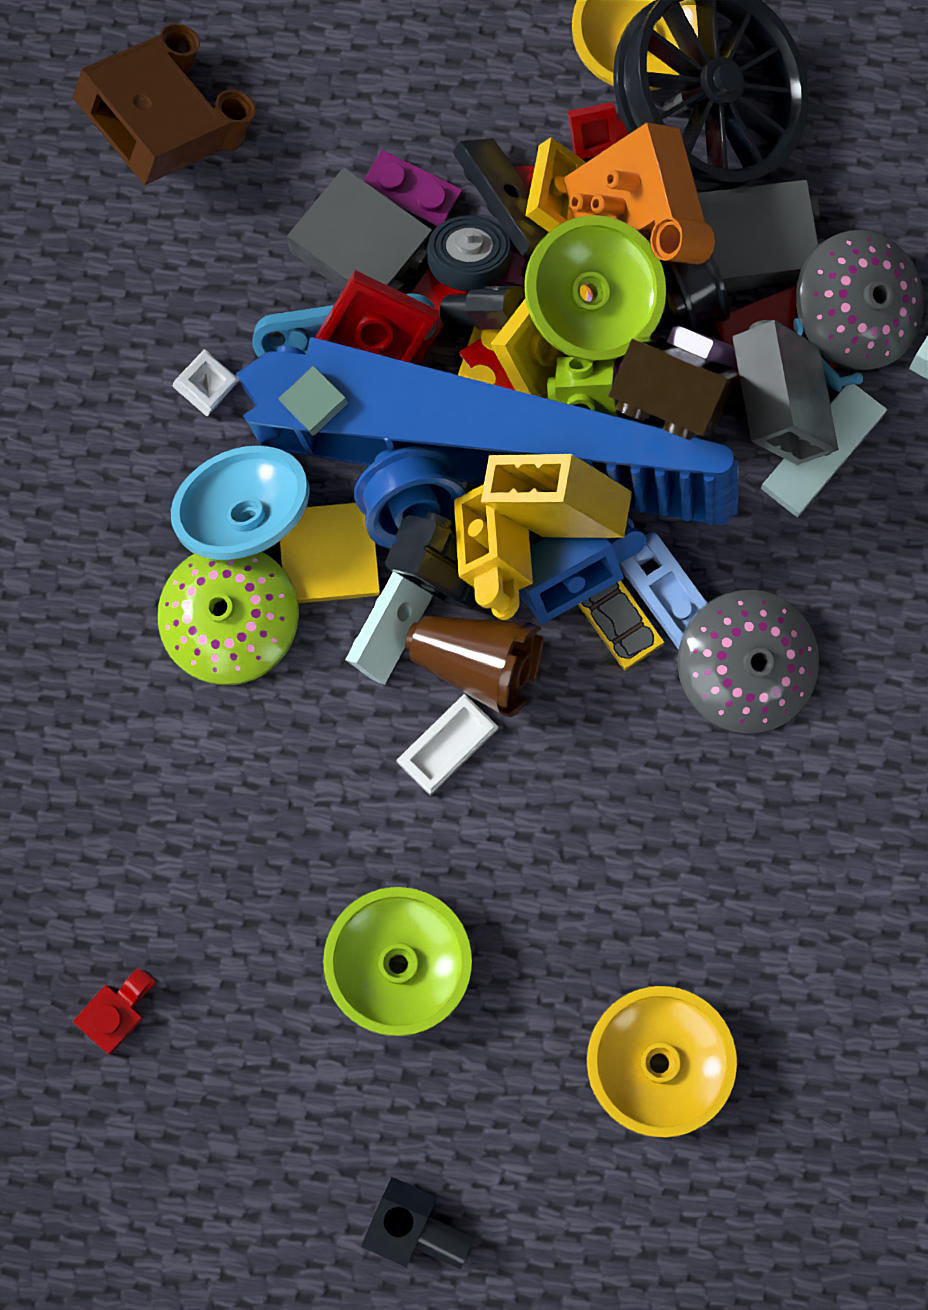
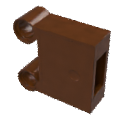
(155, 111)

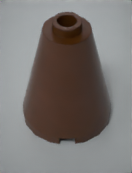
(479, 657)

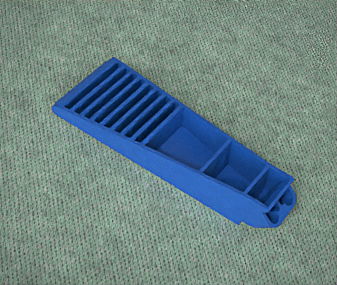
(469, 419)

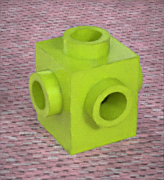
(584, 384)

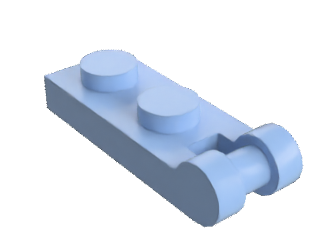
(666, 590)

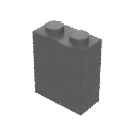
(359, 231)
(762, 233)
(785, 392)

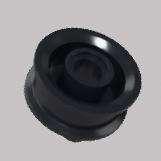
(694, 294)

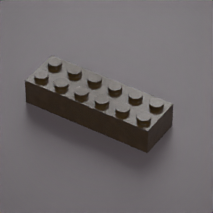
(673, 386)

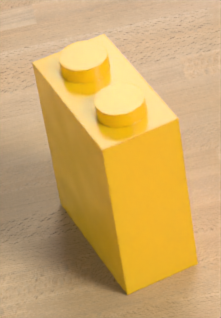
(556, 496)

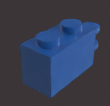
(576, 569)

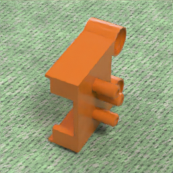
(650, 188)

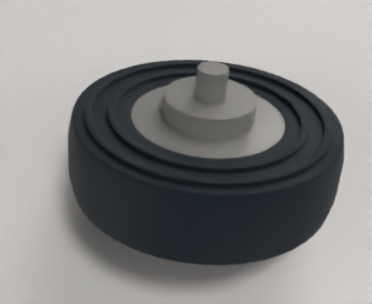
(469, 252)

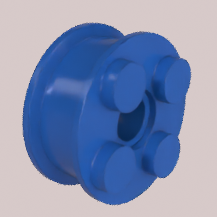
(403, 485)

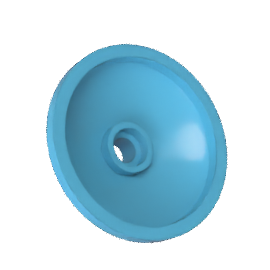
(240, 502)

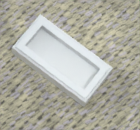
(447, 744)

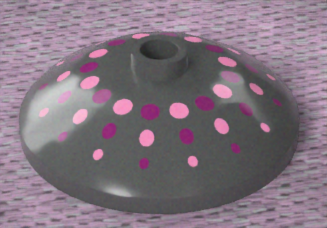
(839, 304)
(718, 656)

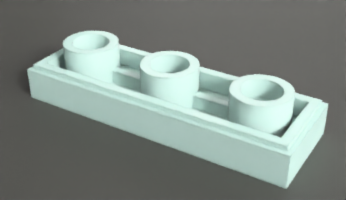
(853, 419)
(386, 628)

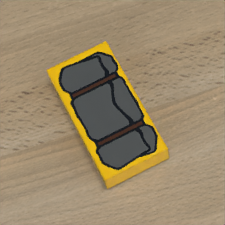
(621, 625)

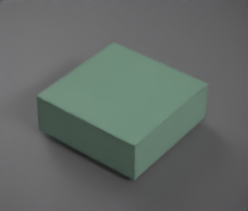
(313, 400)

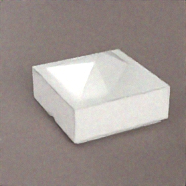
(205, 382)

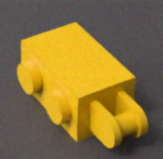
(491, 554)

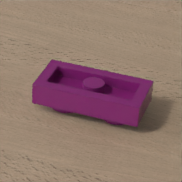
(413, 189)

